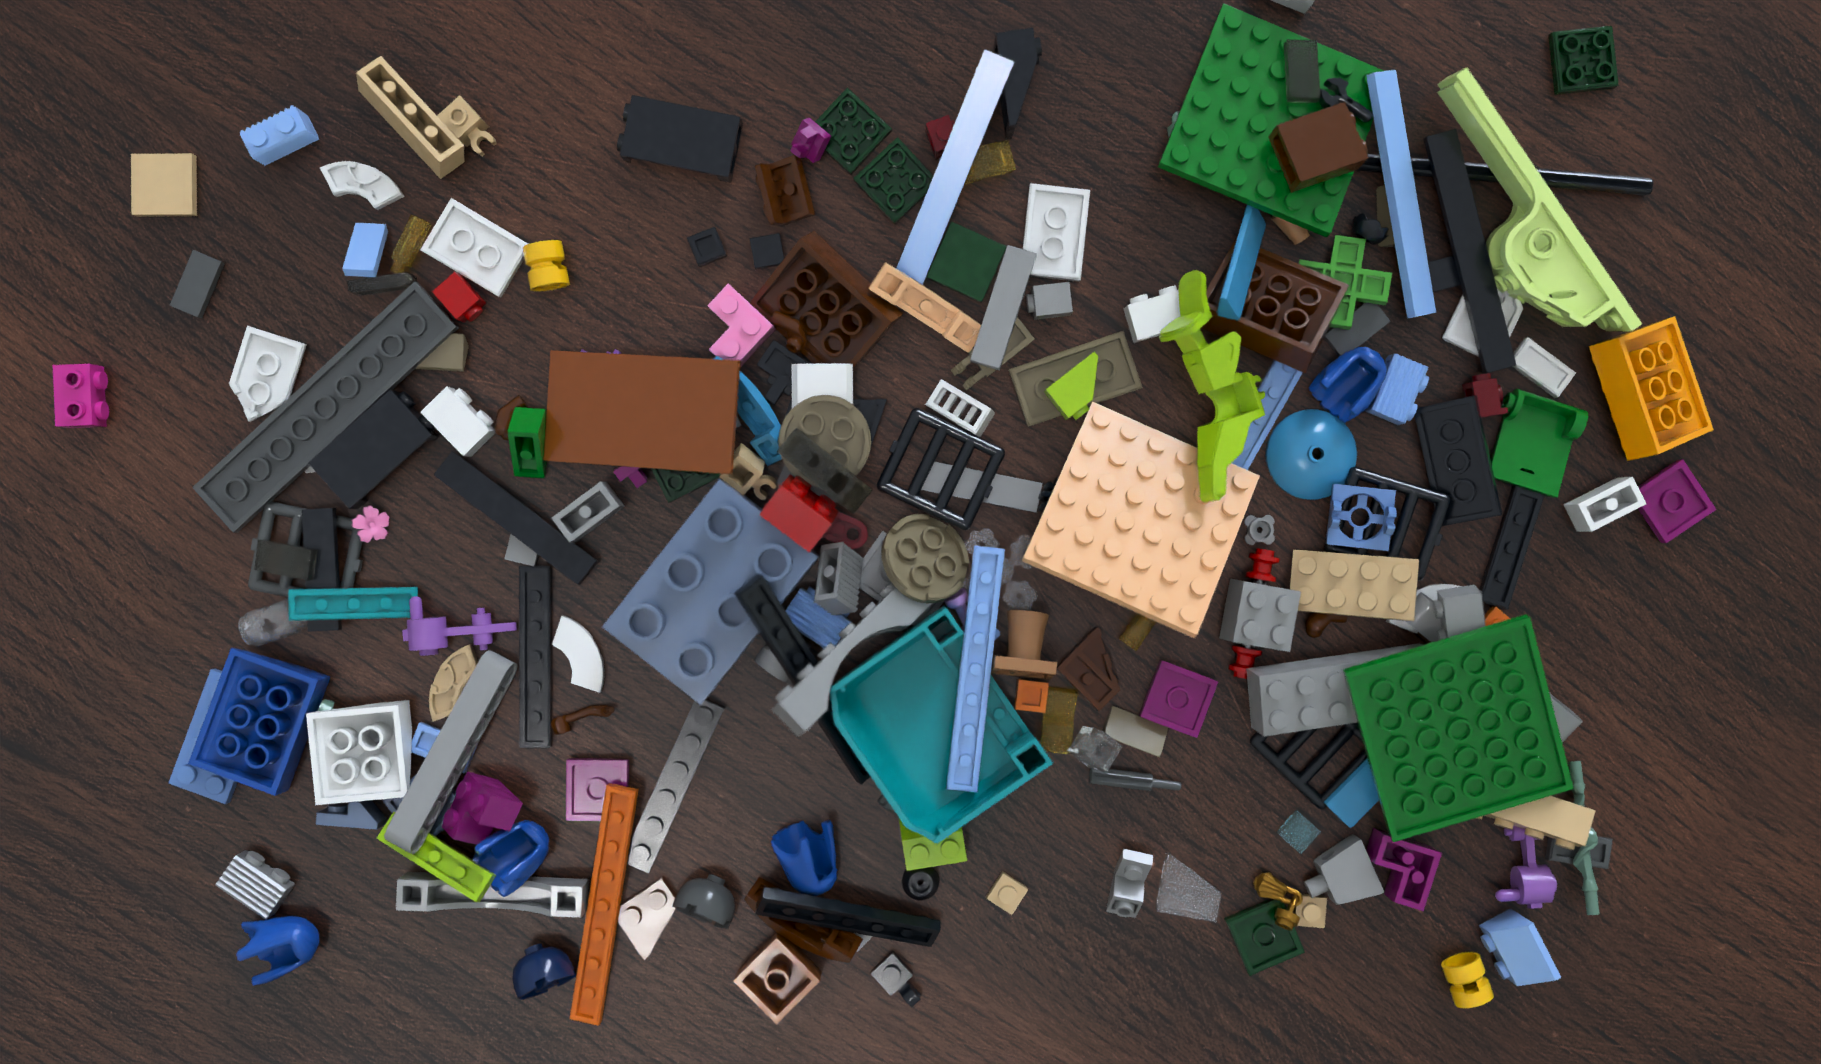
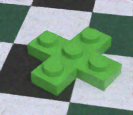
(1364, 284)

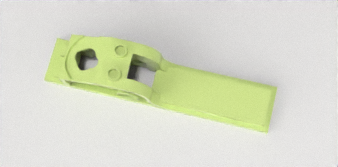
(1538, 245)

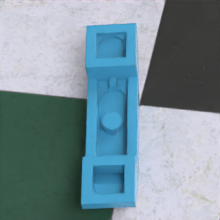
(760, 419)

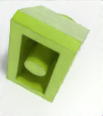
(1075, 389)

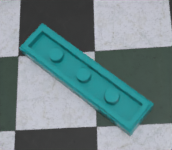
(350, 603)

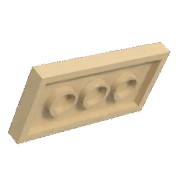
(1355, 584)

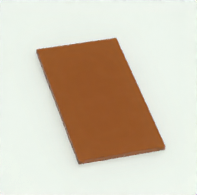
(642, 411)

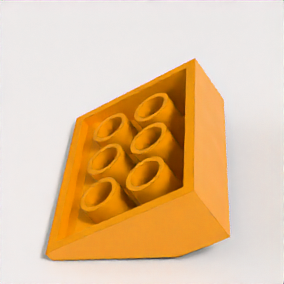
(1651, 389)

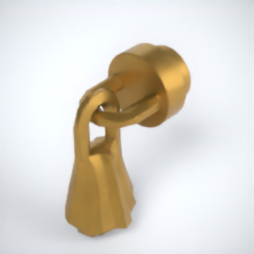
(1270, 887)

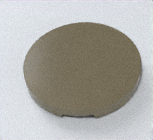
(834, 427)
(925, 558)

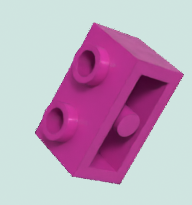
(80, 396)

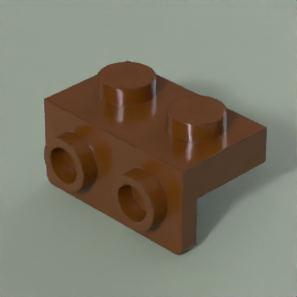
(784, 191)

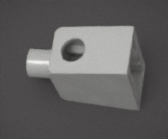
(1344, 873)

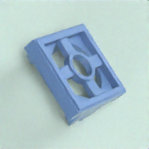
(1386, 500)

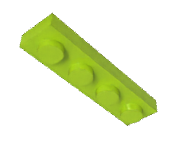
(448, 865)

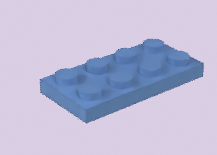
(190, 776)

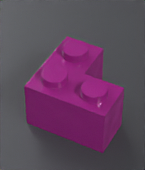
(479, 807)
(1411, 866)

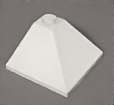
(360, 752)

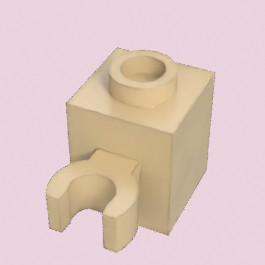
(466, 124)
(748, 473)

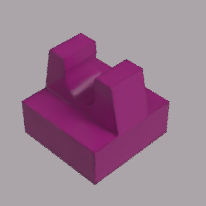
(810, 141)
(635, 474)

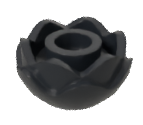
(1369, 229)
(923, 891)

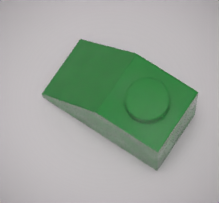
(527, 442)

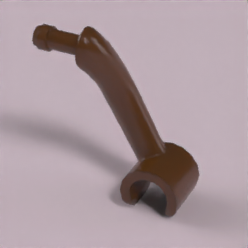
(561, 724)

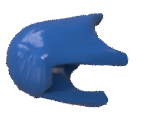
(1349, 383)
(513, 855)
(807, 857)
(282, 942)

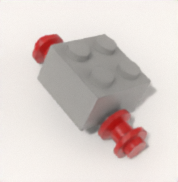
(1258, 614)

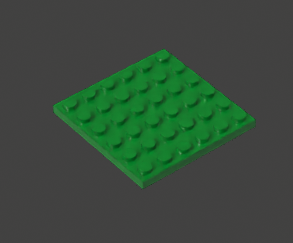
(1235, 107)
(1459, 728)

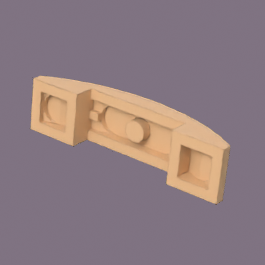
(926, 306)

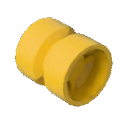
(546, 266)
(1468, 984)

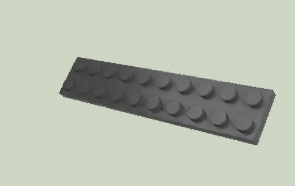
(325, 407)

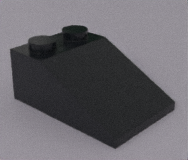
(1024, 51)

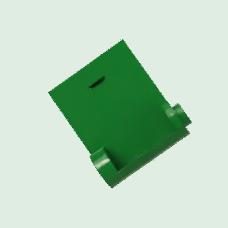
(1535, 438)

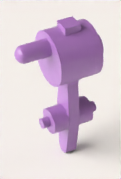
(432, 632)
(1531, 882)

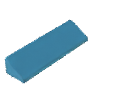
(1242, 264)
(1354, 796)

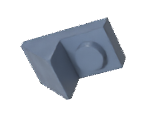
(358, 815)

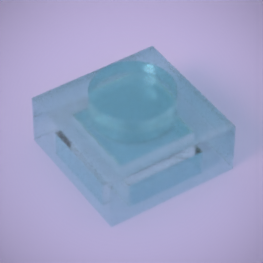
(1298, 832)

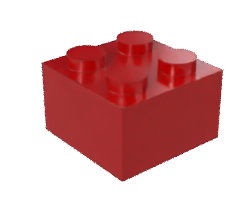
(800, 512)

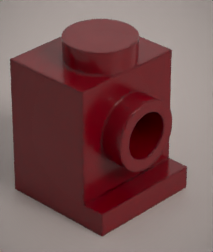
(938, 133)
(1488, 394)

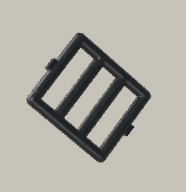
(1412, 493)
(938, 508)
(1301, 780)

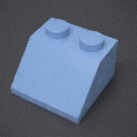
(1518, 949)

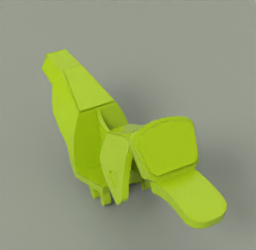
(1214, 373)

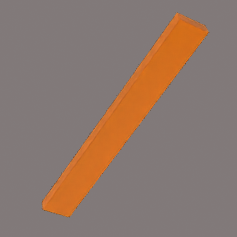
(604, 903)

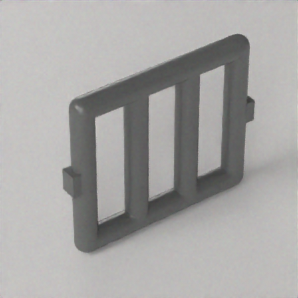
(352, 564)

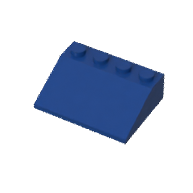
(258, 721)

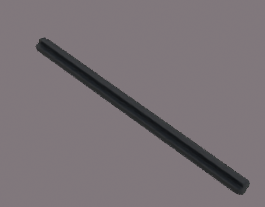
(1553, 178)

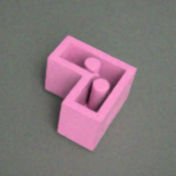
(746, 329)

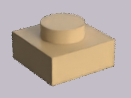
(1007, 893)
(1312, 911)

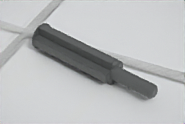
(1130, 780)

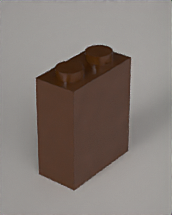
(1318, 146)

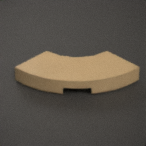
(451, 681)

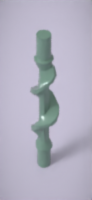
(1582, 859)

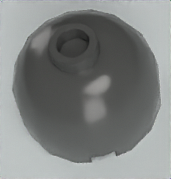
(706, 901)

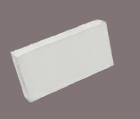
(1542, 367)

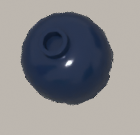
(541, 970)

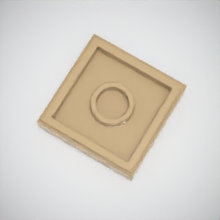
(163, 185)

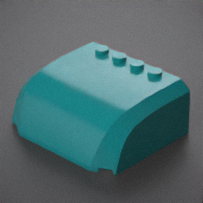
(900, 725)

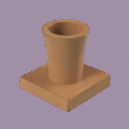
(1024, 647)

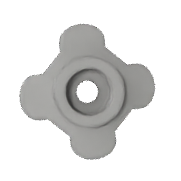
(1265, 523)

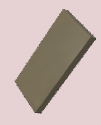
(1114, 376)

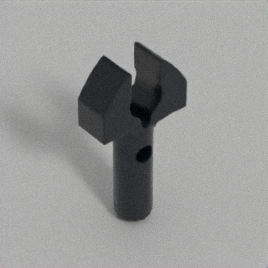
(1339, 86)

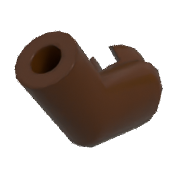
(793, 327)
(505, 414)
(1318, 622)

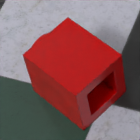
(460, 298)

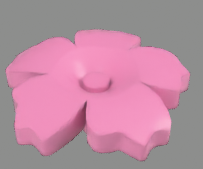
(371, 524)

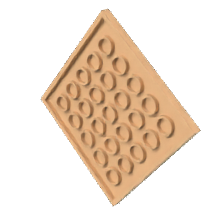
(1134, 521)

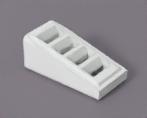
(981, 423)

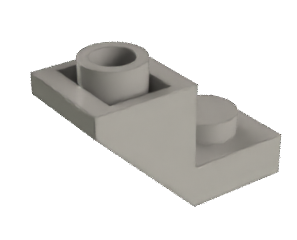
(1128, 883)

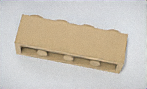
(410, 117)
(1549, 818)

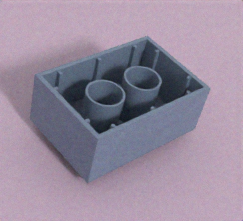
(685, 604)

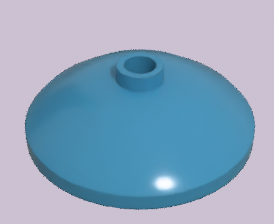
(1291, 458)

